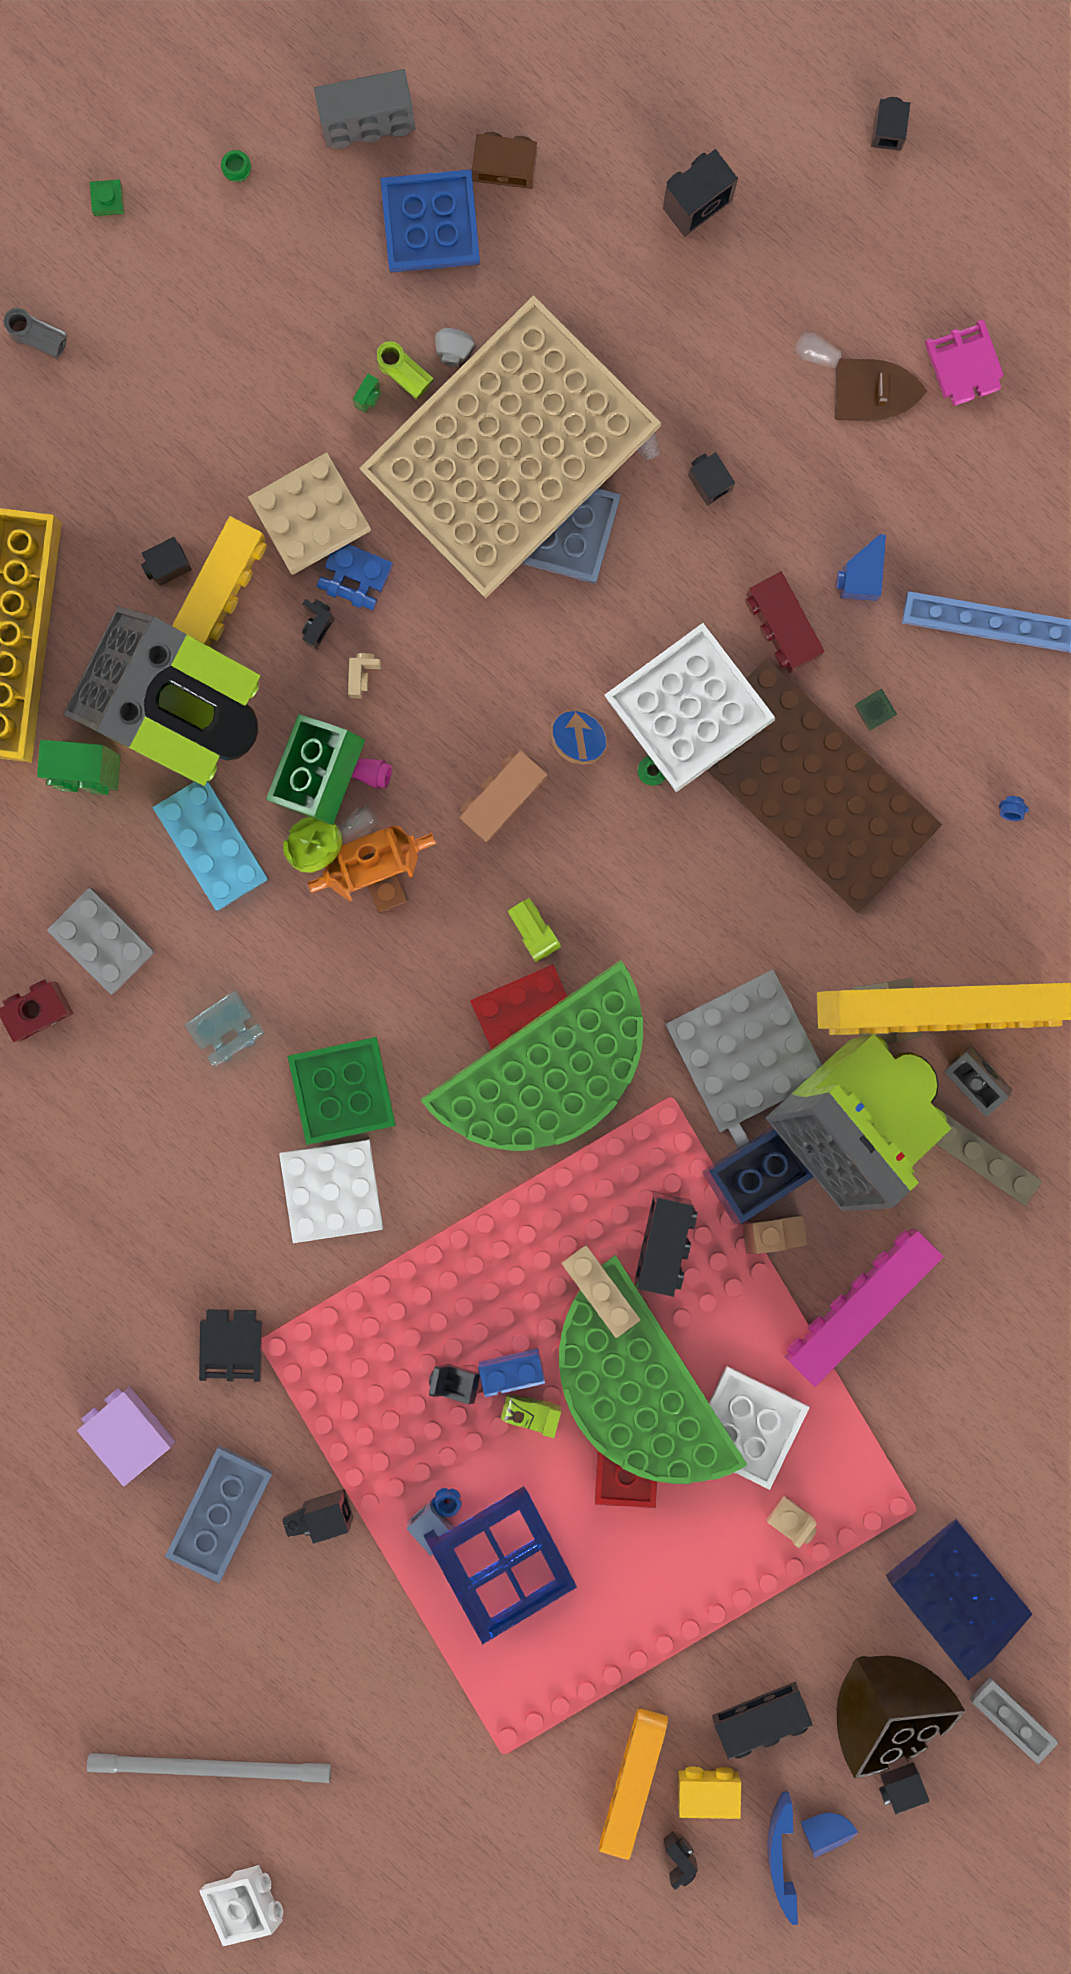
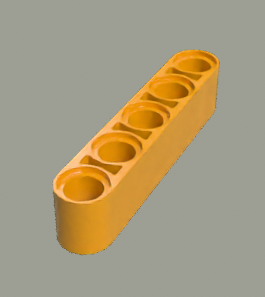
(633, 1783)

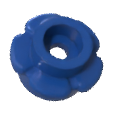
(1013, 808)
(447, 1509)

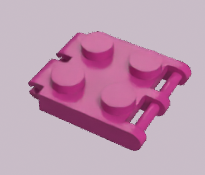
(965, 364)

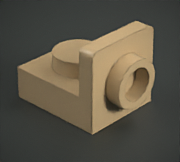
(357, 679)
(793, 1522)

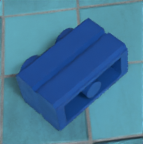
(511, 1372)

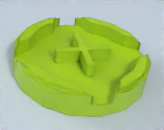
(312, 844)

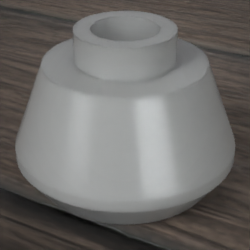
(453, 346)

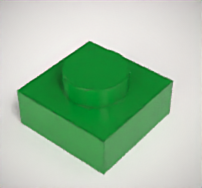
(107, 197)
(367, 394)

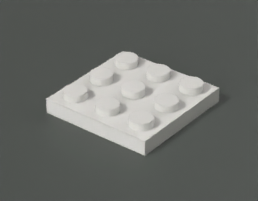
(331, 1191)
(758, 1421)

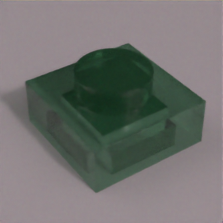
(875, 709)

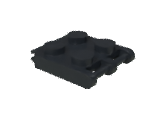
(230, 1345)

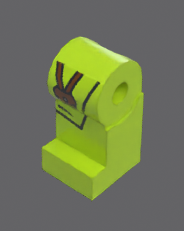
(531, 1414)

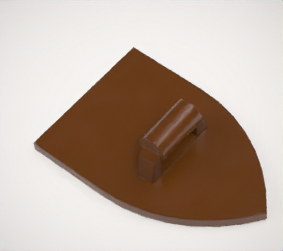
(874, 390)

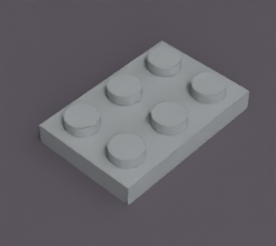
(101, 941)

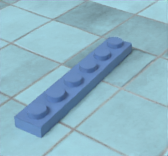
(987, 621)

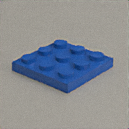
(430, 221)

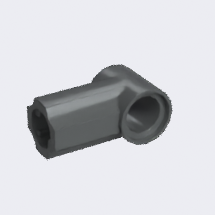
(36, 334)

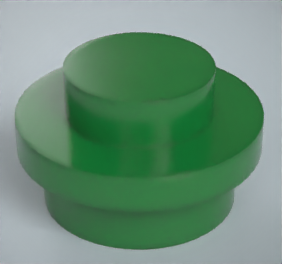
(236, 166)

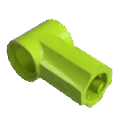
(405, 371)
(536, 934)

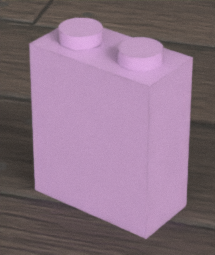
(125, 1435)

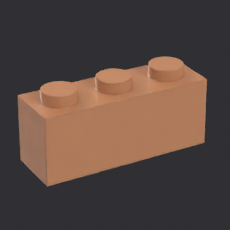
(502, 795)

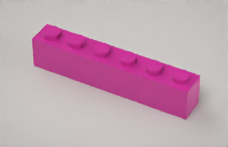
(863, 1305)

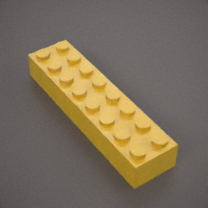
(26, 592)
(944, 1008)

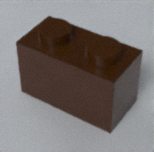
(504, 160)

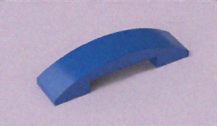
(781, 1823)

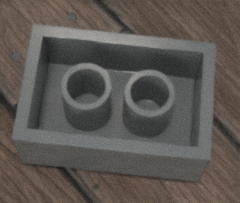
(365, 109)

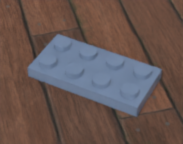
(219, 1514)

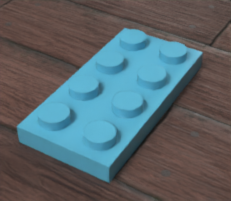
(210, 844)

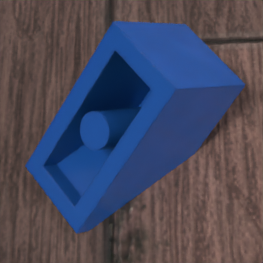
(864, 572)

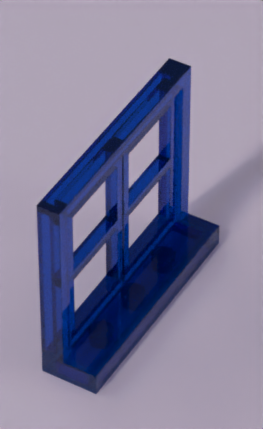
(464, 1587)

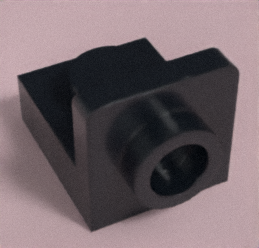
(316, 628)

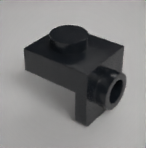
(454, 1383)
(681, 1854)

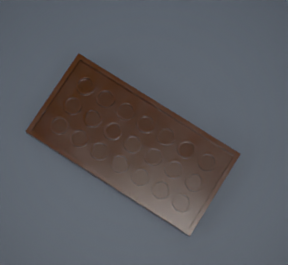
(824, 794)

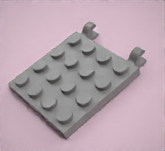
(744, 1051)

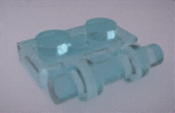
(219, 1020)

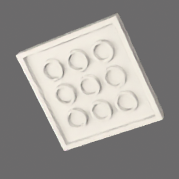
(689, 707)

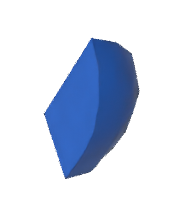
(827, 1832)

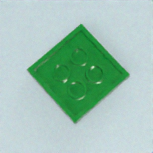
(341, 1090)

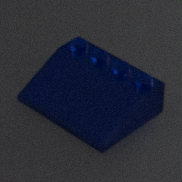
(960, 1598)

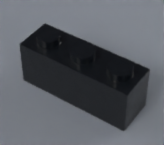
(762, 1721)

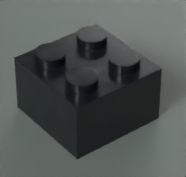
(699, 191)

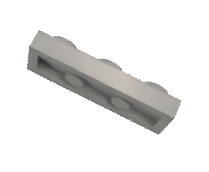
(1014, 1720)

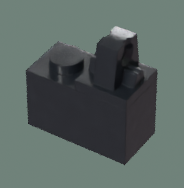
(321, 1517)

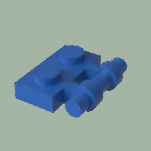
(357, 566)

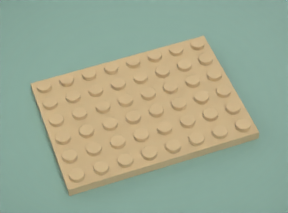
(510, 446)

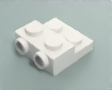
(242, 1906)

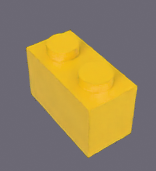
(709, 1793)

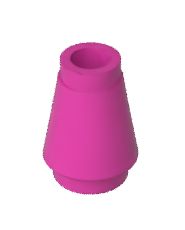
(373, 772)

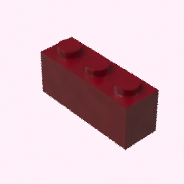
(784, 622)

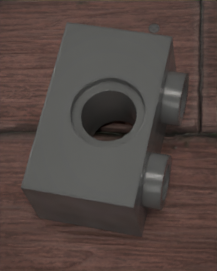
(978, 1080)

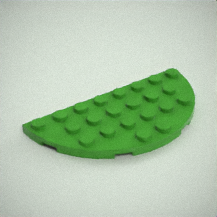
(552, 1073)
(639, 1396)

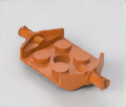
(393, 852)

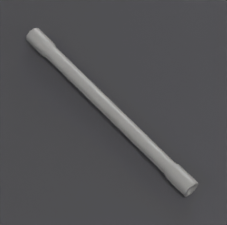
(114, 1763)

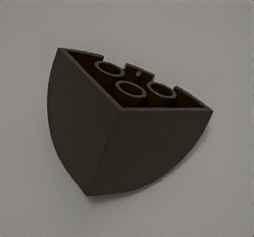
(891, 1711)

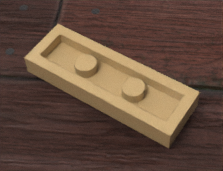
(601, 1291)

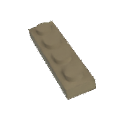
(989, 1162)

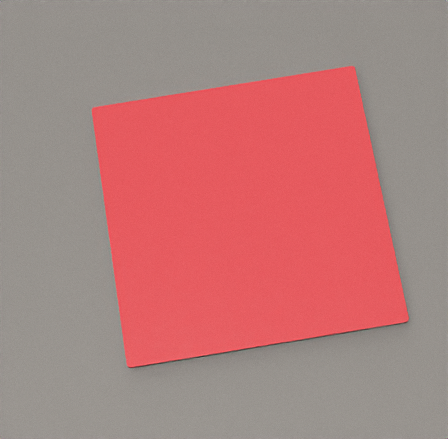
(641, 1573)

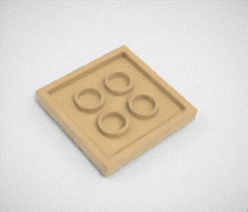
(309, 513)

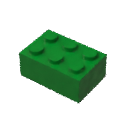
(78, 766)
(315, 769)

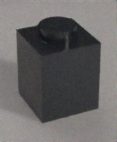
(890, 123)
(710, 477)
(165, 561)
(903, 1788)

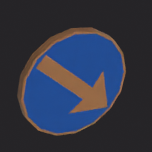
(578, 737)

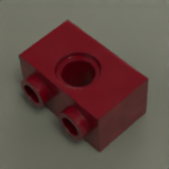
(52, 1010)

